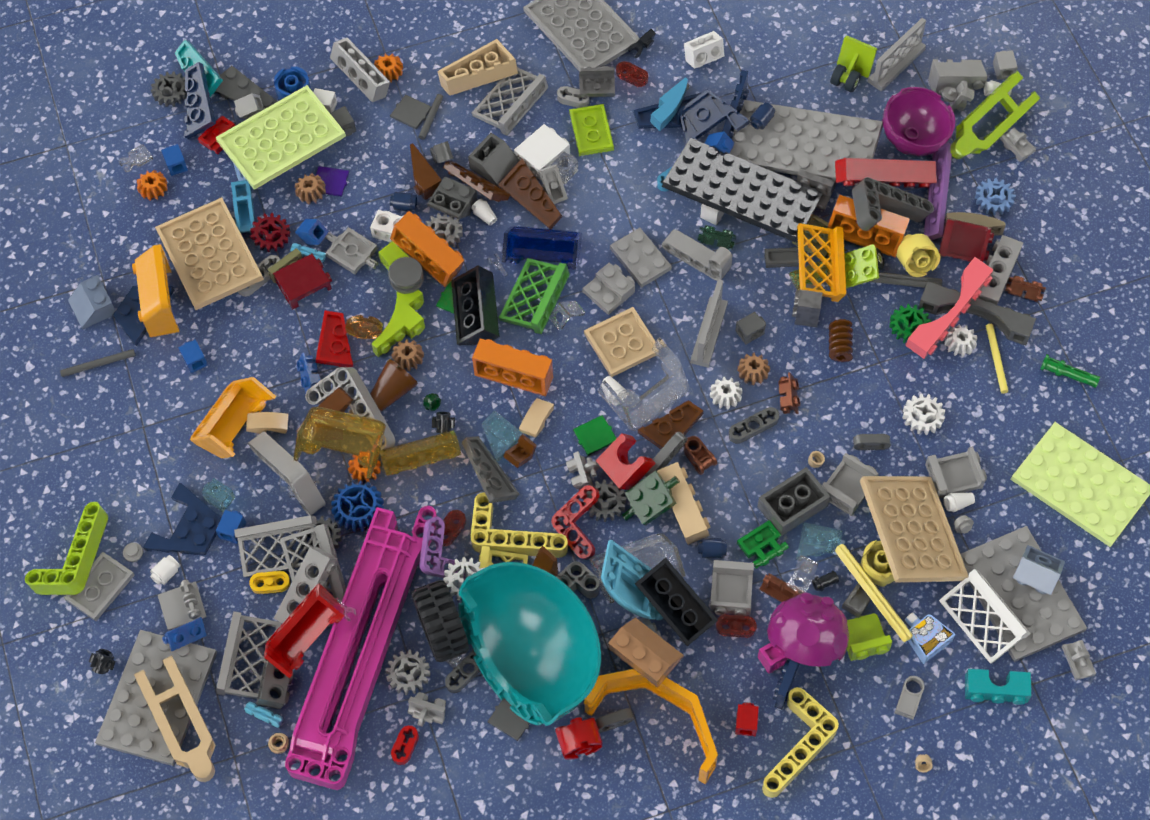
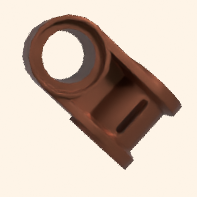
(701, 457)

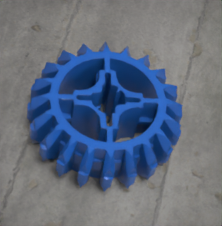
(360, 494)

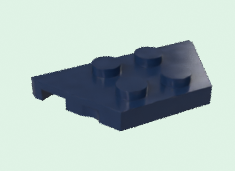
(128, 318)

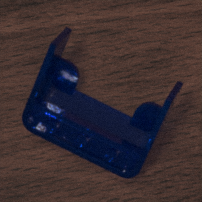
(541, 245)

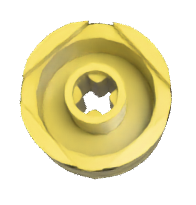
(918, 254)
(871, 563)

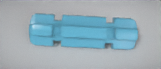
(305, 251)
(263, 714)

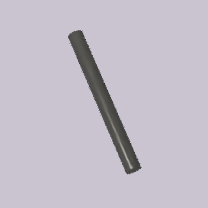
(97, 363)

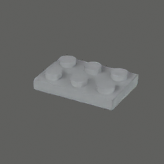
(640, 257)
(103, 585)

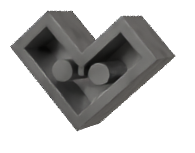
(807, 307)

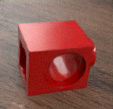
(746, 719)

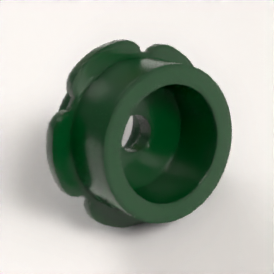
(432, 402)

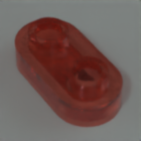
(633, 74)
(452, 529)
(735, 625)

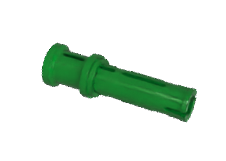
(1061, 368)

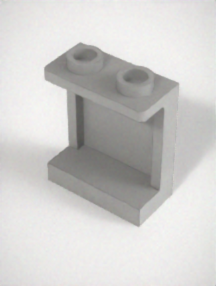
(956, 473)
(845, 483)
(731, 587)

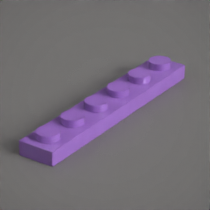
(938, 193)

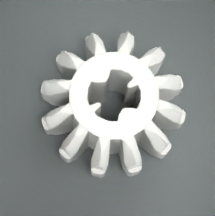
(961, 340)
(732, 389)

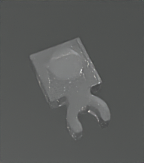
(138, 156)

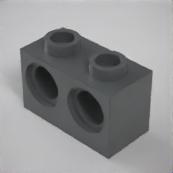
(270, 683)

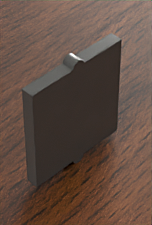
(410, 111)
(507, 721)

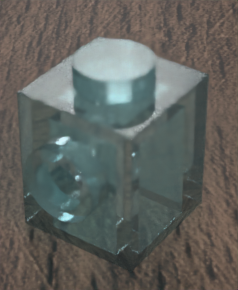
(218, 494)

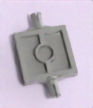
(351, 250)

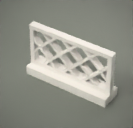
(998, 605)

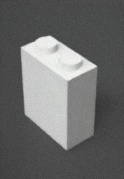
(541, 149)

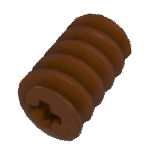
(840, 340)

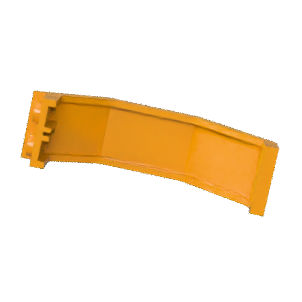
(671, 692)

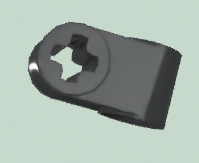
(441, 152)

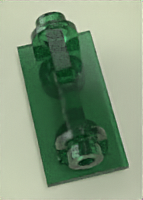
(710, 234)

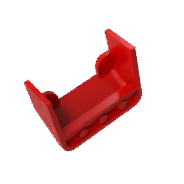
(301, 629)

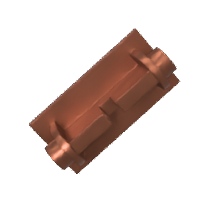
(1019, 285)
(789, 386)
(777, 588)

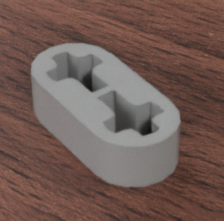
(572, 98)

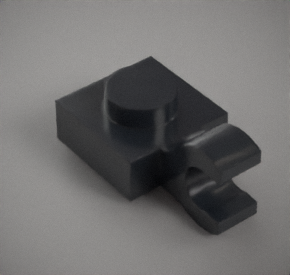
(644, 41)

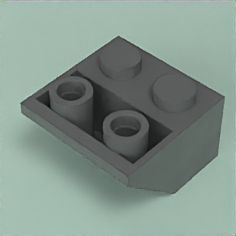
(492, 159)
(453, 198)

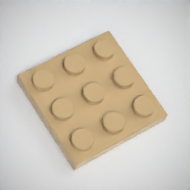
(621, 341)

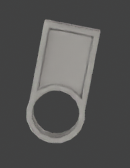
(909, 701)

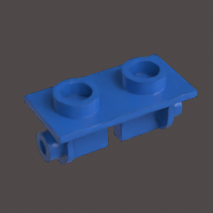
(307, 366)
(185, 634)

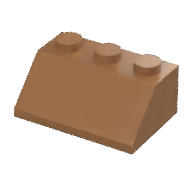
(645, 651)

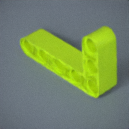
(79, 560)

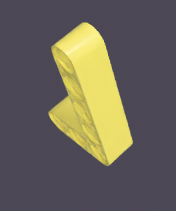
(510, 537)
(803, 746)

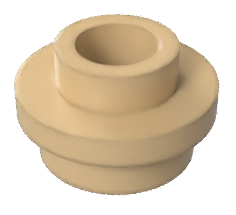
(274, 739)

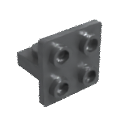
(597, 82)
(820, 183)

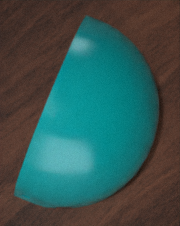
(530, 639)

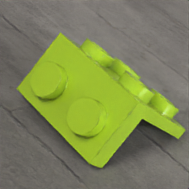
(867, 637)

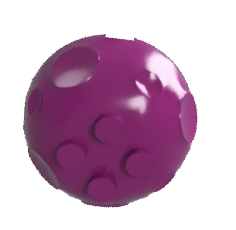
(918, 121)
(809, 630)

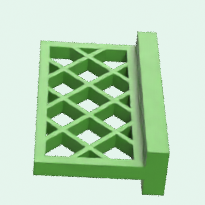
(549, 296)

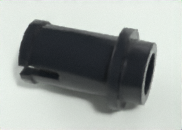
(824, 581)

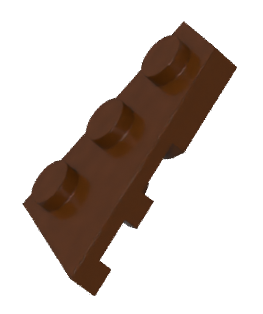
(678, 419)

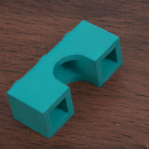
(980, 688)

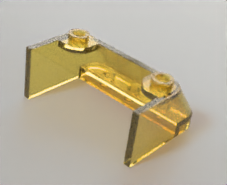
(341, 433)

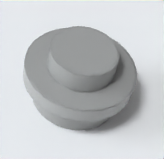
(963, 524)
(132, 552)

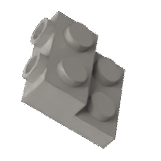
(609, 288)

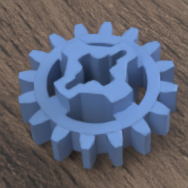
(995, 196)

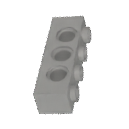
(359, 69)
(1010, 250)
(305, 576)

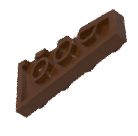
(475, 181)
(530, 194)

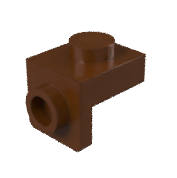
(521, 452)

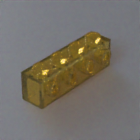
(420, 453)

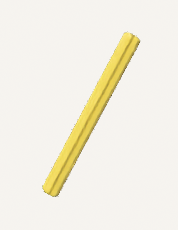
(873, 592)

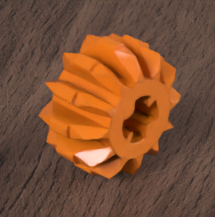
(389, 66)
(152, 185)
(359, 472)

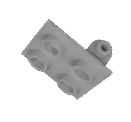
(181, 605)

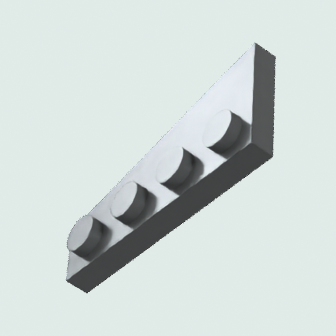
(237, 85)
(490, 474)

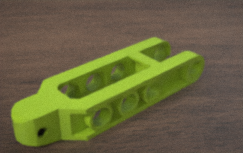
(967, 142)

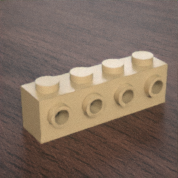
(687, 509)

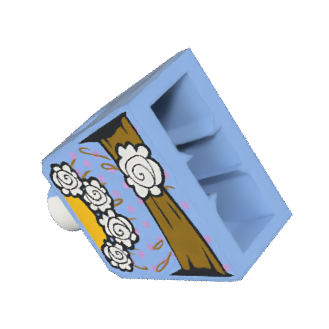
(928, 636)

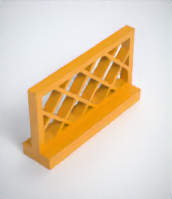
(835, 265)

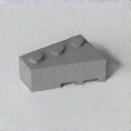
(953, 73)

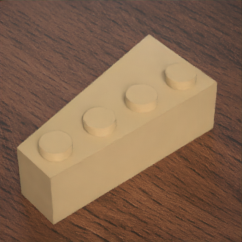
(478, 68)

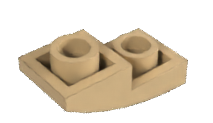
(535, 418)
(267, 421)

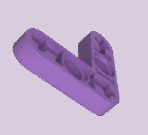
(437, 561)

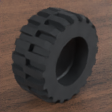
(440, 621)

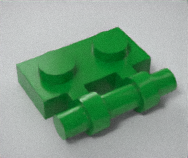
(760, 538)

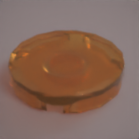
(364, 327)

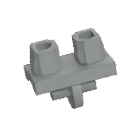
(958, 97)
(1018, 144)
(579, 464)
(1078, 660)
(425, 710)

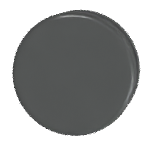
(406, 275)

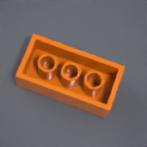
(884, 235)
(427, 248)
(513, 367)

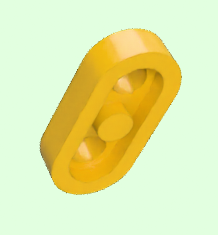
(270, 582)

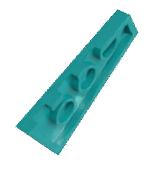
(188, 56)

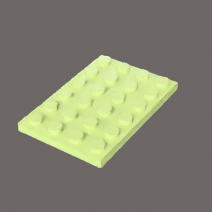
(280, 137)
(1082, 484)

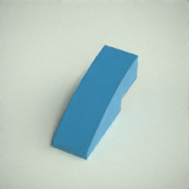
(669, 105)
(243, 205)

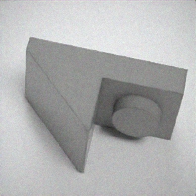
(553, 184)

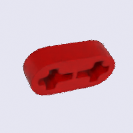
(408, 747)

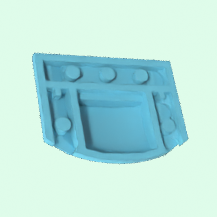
(619, 577)

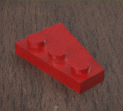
(333, 341)

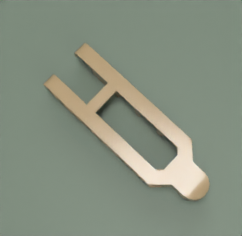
(199, 758)

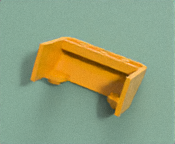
(153, 291)
(229, 415)

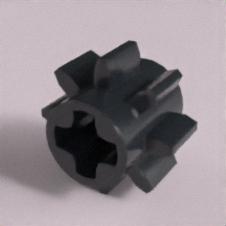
(443, 422)
(102, 661)

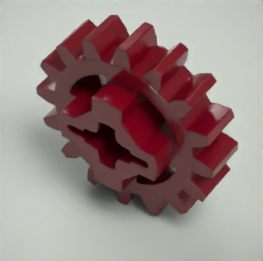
(272, 240)

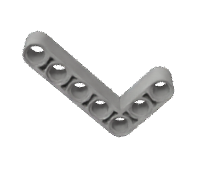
(362, 397)
(290, 471)

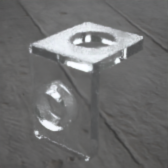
(567, 309)
(805, 572)

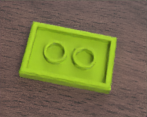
(591, 130)

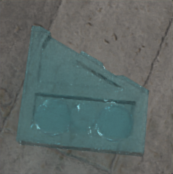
(500, 434)
(818, 540)

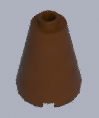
(391, 385)

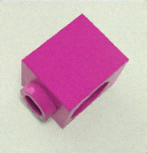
(771, 657)

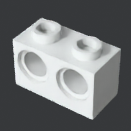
(704, 49)
(381, 231)

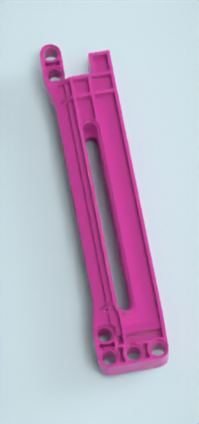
(386, 560)

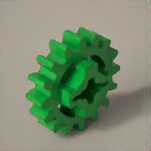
(902, 318)

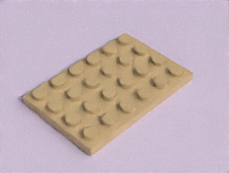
(209, 253)
(913, 529)

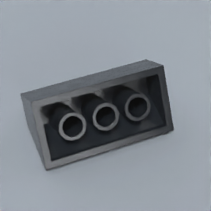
(475, 306)
(676, 602)

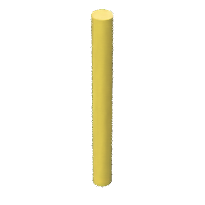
(997, 358)

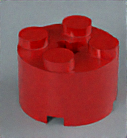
(579, 738)

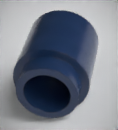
(762, 116)
(403, 201)
(712, 547)

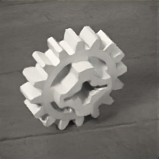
(913, 413)
(456, 580)

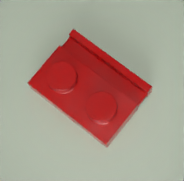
(208, 138)

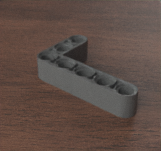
(873, 195)

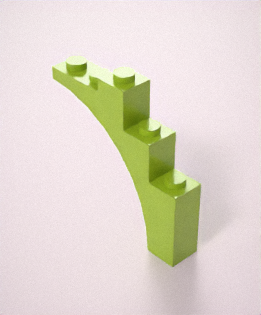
(404, 318)

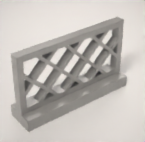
(898, 56)
(521, 104)
(710, 328)
(271, 529)
(325, 543)
(232, 649)

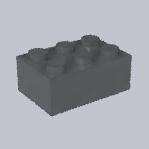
(793, 501)

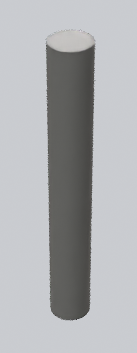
(423, 133)

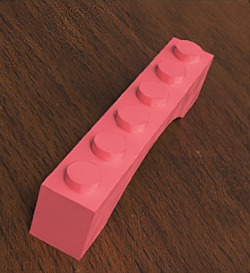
(926, 336)

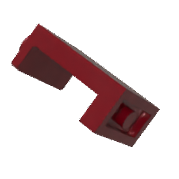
(965, 240)
(302, 279)

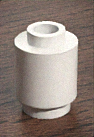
(164, 570)

